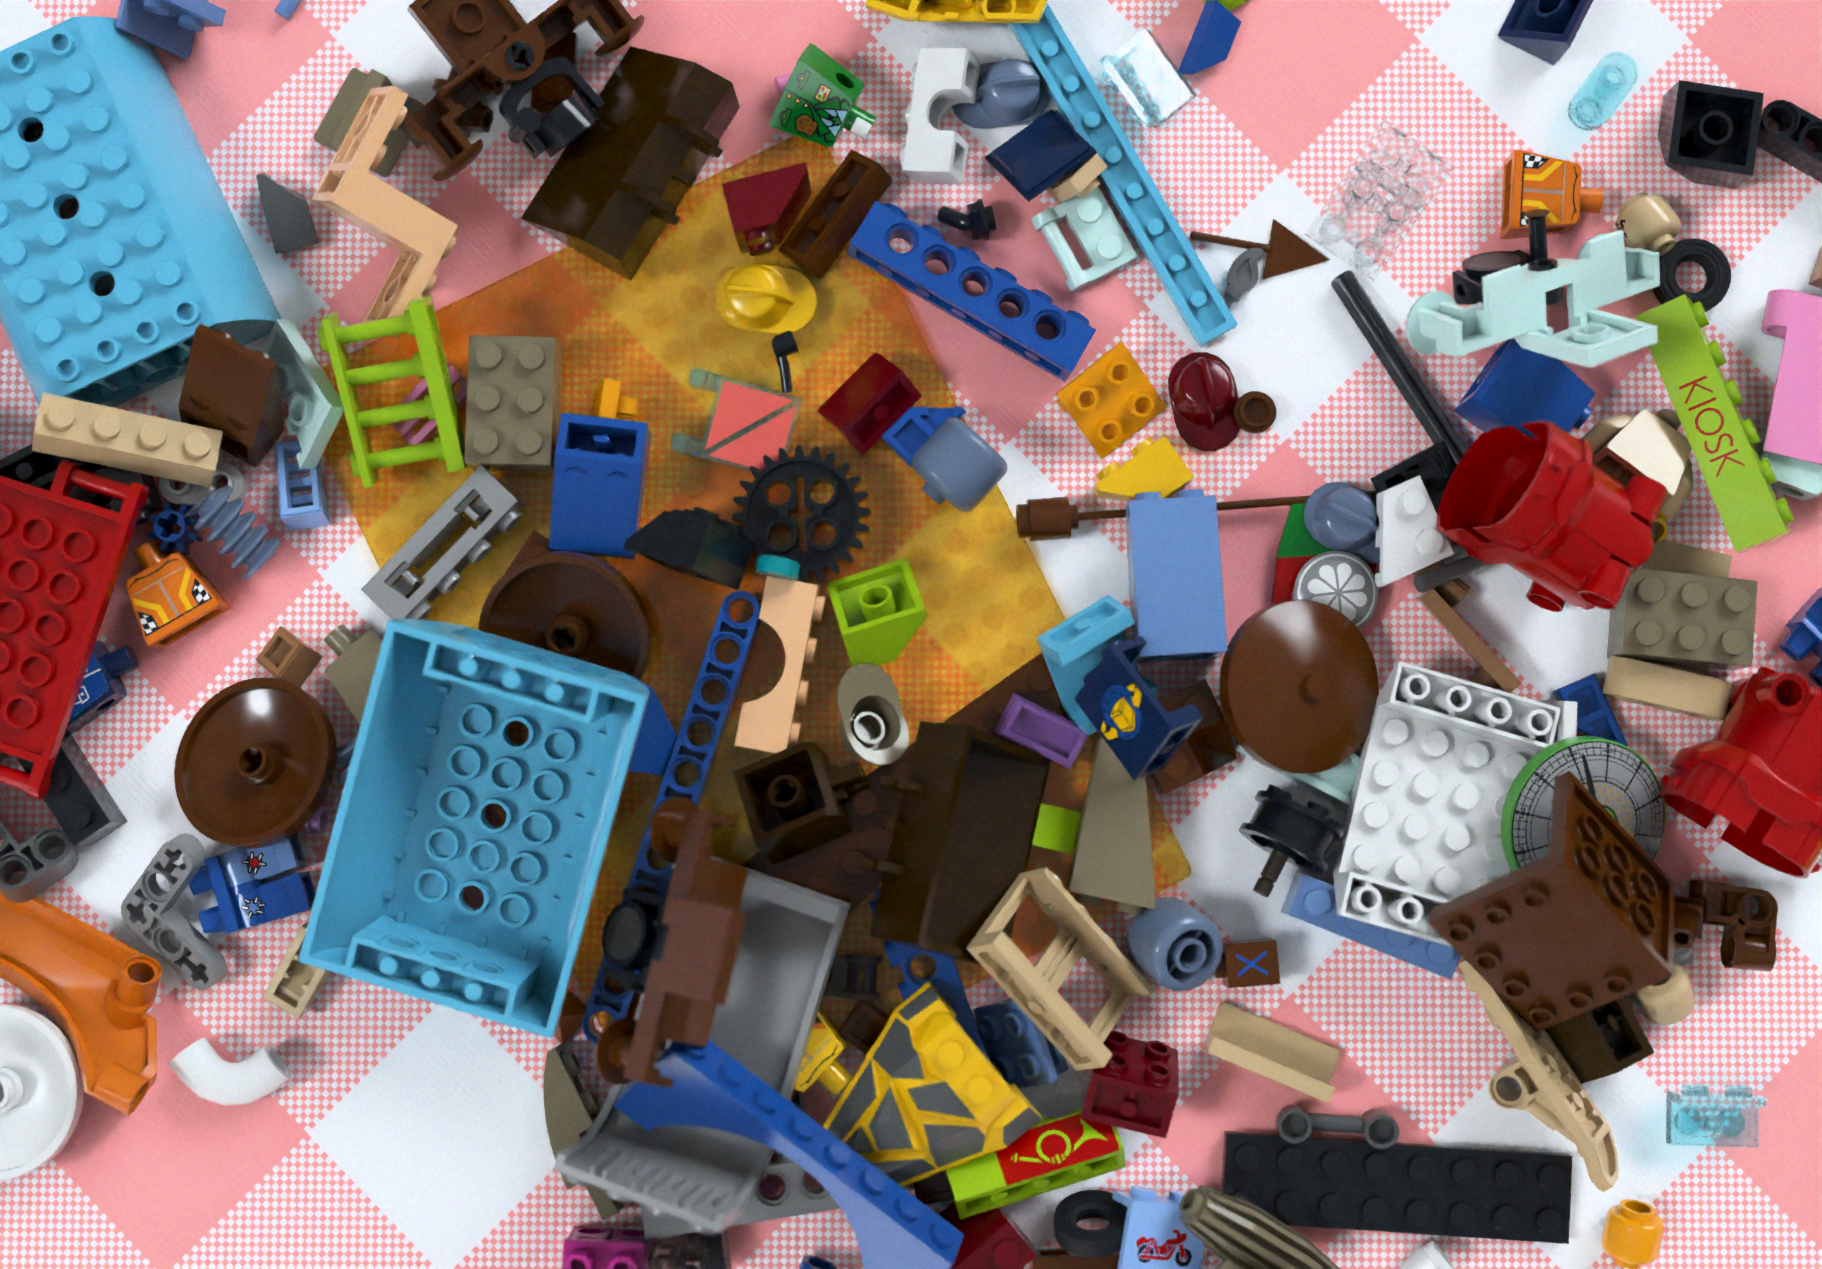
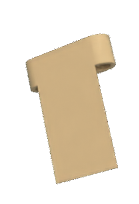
(1670, 686)

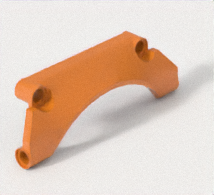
(93, 993)

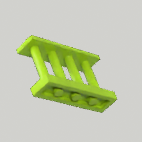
(427, 364)

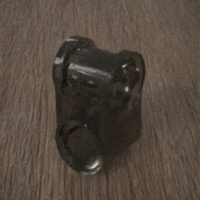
(846, 977)
(691, 1252)

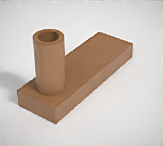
(1493, 671)

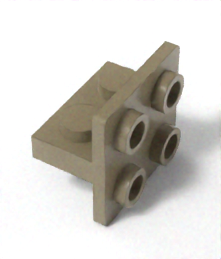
(345, 108)

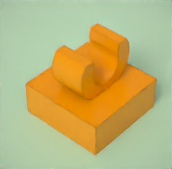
(608, 402)

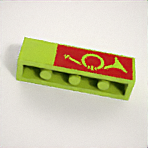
(1039, 1161)

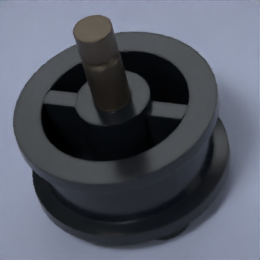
(1290, 835)

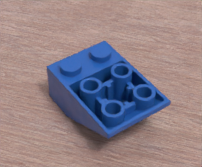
(598, 484)

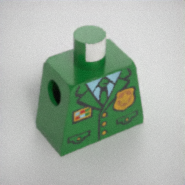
(821, 101)

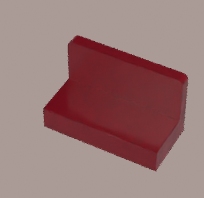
(869, 402)

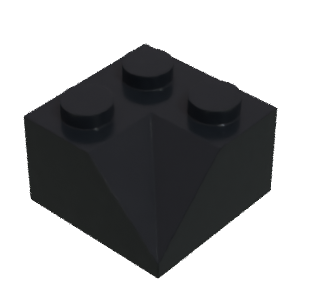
(1710, 132)
(695, 545)

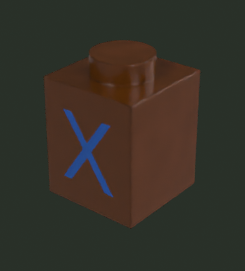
(1249, 963)

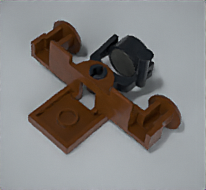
(482, 39)

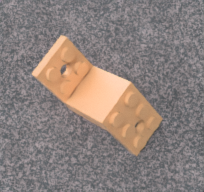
(383, 210)

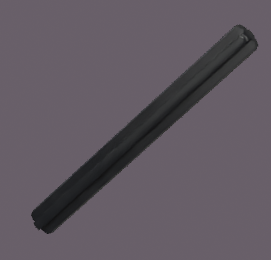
(1397, 364)

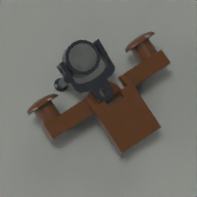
(680, 946)

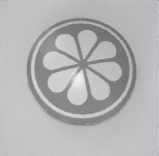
(1339, 582)

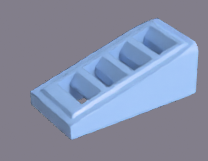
(302, 510)

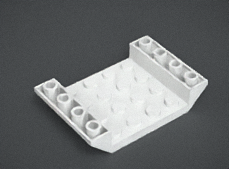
(1432, 796)

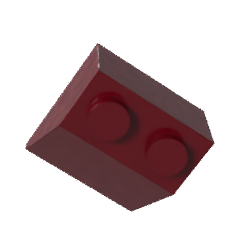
(766, 206)
(989, 1240)

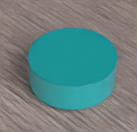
(778, 567)

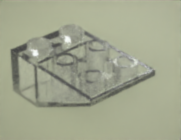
(1379, 200)

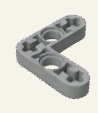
(161, 916)

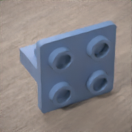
(168, 23)
(1018, 1046)

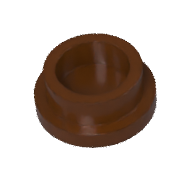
(1254, 412)

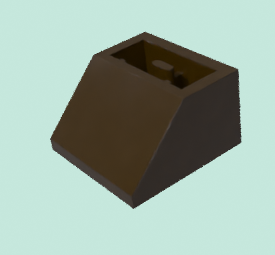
(1601, 1041)

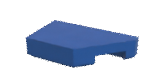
(915, 428)

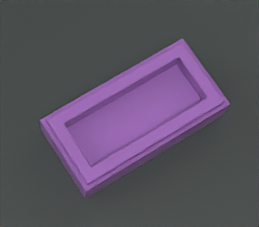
(1041, 731)

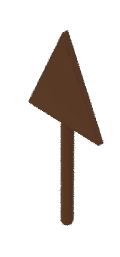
(1284, 252)

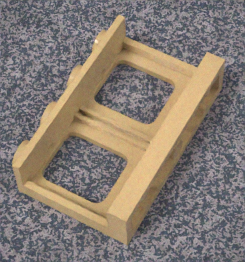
(1037, 985)

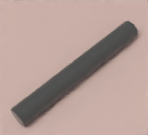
(1447, 573)

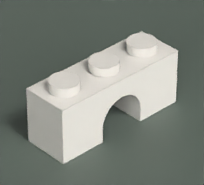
(939, 81)

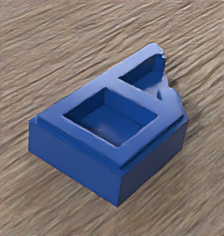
(1210, 39)
(1593, 709)

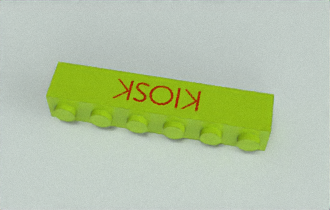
(1714, 425)

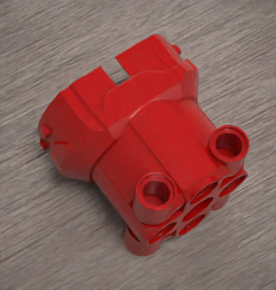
(1550, 515)
(1760, 773)

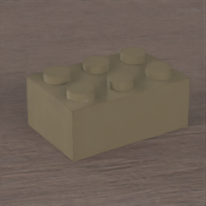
(513, 402)
(1685, 620)

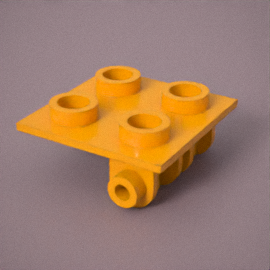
(1110, 400)

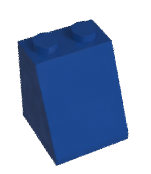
(1525, 388)

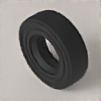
(1709, 258)
(1089, 1242)

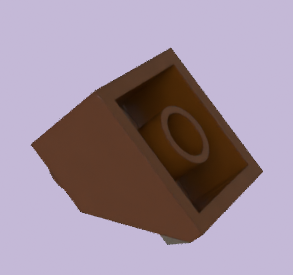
(1205, 748)

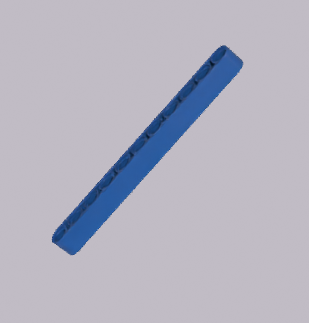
(684, 751)

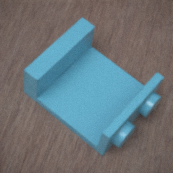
(1076, 649)

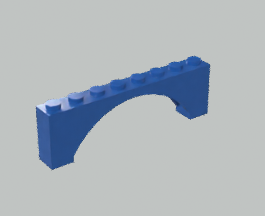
(724, 1095)

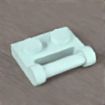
(1097, 234)

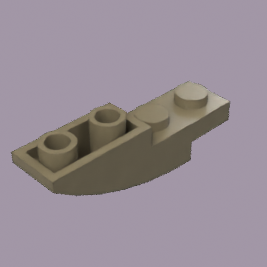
(569, 1114)

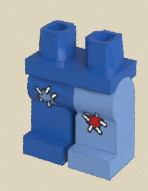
(240, 887)

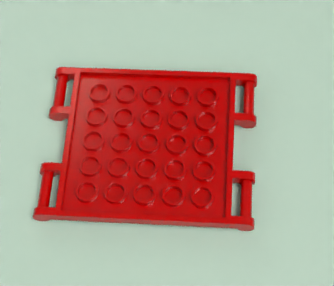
(54, 594)

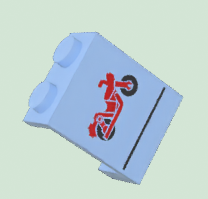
(1155, 1233)

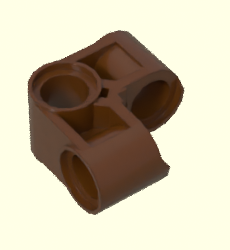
(1745, 941)

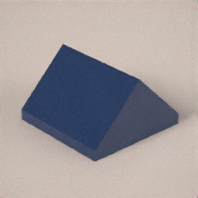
(1544, 26)

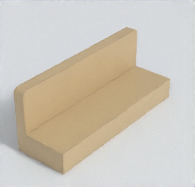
(1272, 1051)

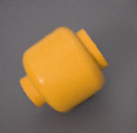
(1632, 1233)

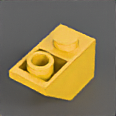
(1152, 469)

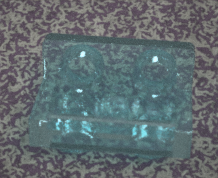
(1147, 80)
(1713, 1118)

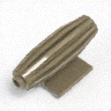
(1246, 1234)

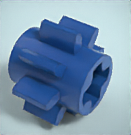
(163, 531)

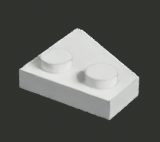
(1407, 531)

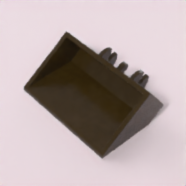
(637, 161)
(956, 838)

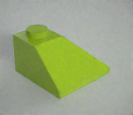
(877, 611)

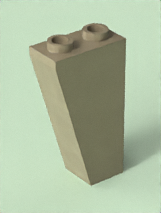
(1113, 839)

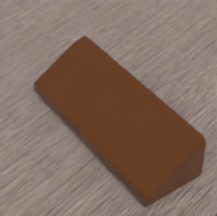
(836, 214)

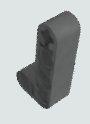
(31, 859)

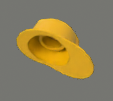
(765, 298)

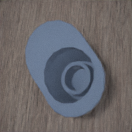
(1005, 96)
(1344, 520)

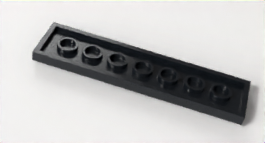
(1402, 1187)

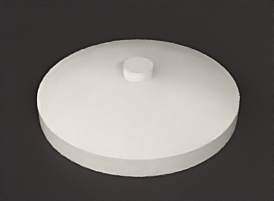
(37, 1090)

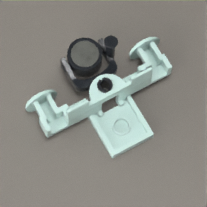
(1512, 296)

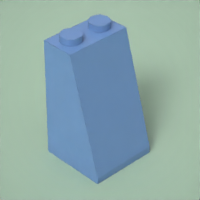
(1175, 576)

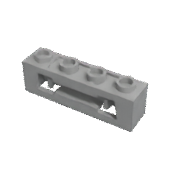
(470, 547)

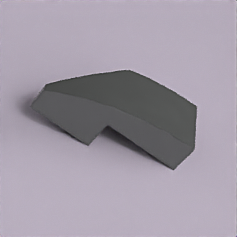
(286, 215)

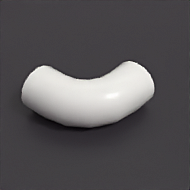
(227, 1081)

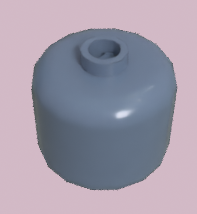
(958, 465)
(1174, 944)

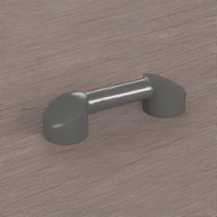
(1375, 1124)

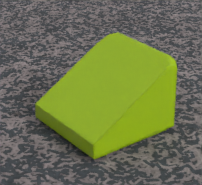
(1056, 828)

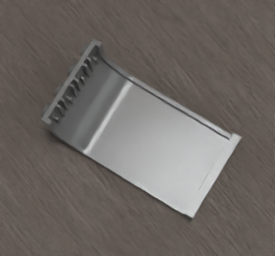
(765, 1027)

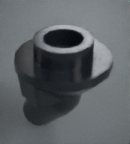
(978, 220)

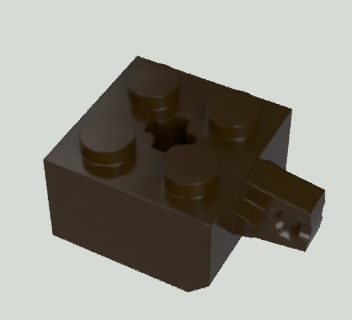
(797, 799)

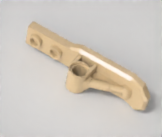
(1548, 1085)

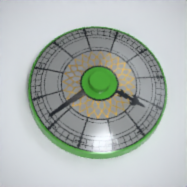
(1607, 770)

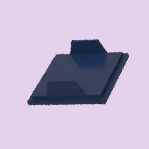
(1040, 154)

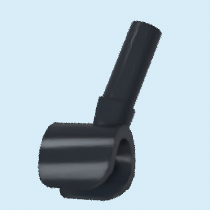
(783, 346)

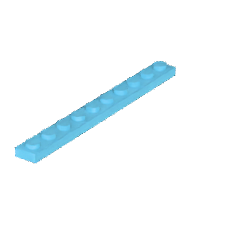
(1126, 179)

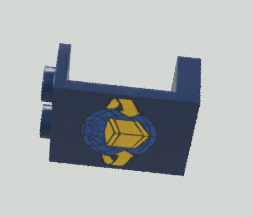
(1130, 714)

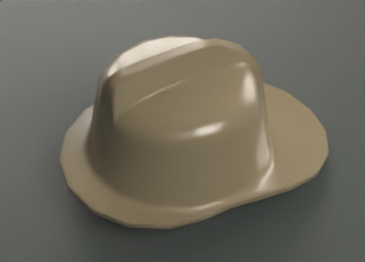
(871, 715)

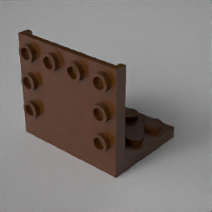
(1572, 924)

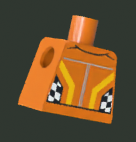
(1548, 184)
(171, 595)

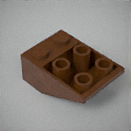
(232, 393)

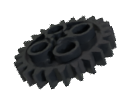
(840, 512)

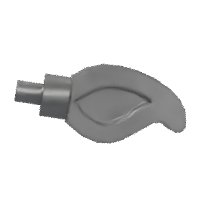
(1242, 275)

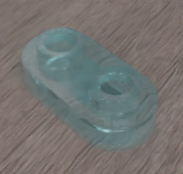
(1601, 93)

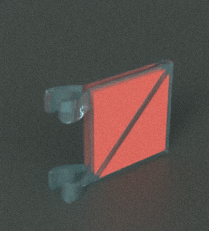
(742, 423)

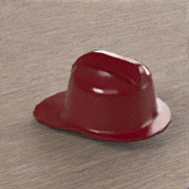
(1203, 401)

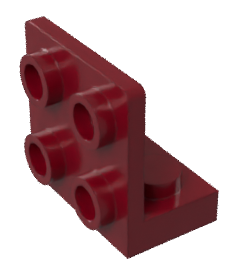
(1135, 1086)

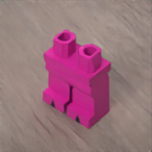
(602, 1250)

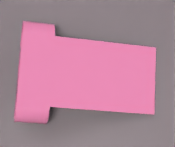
(1796, 405)

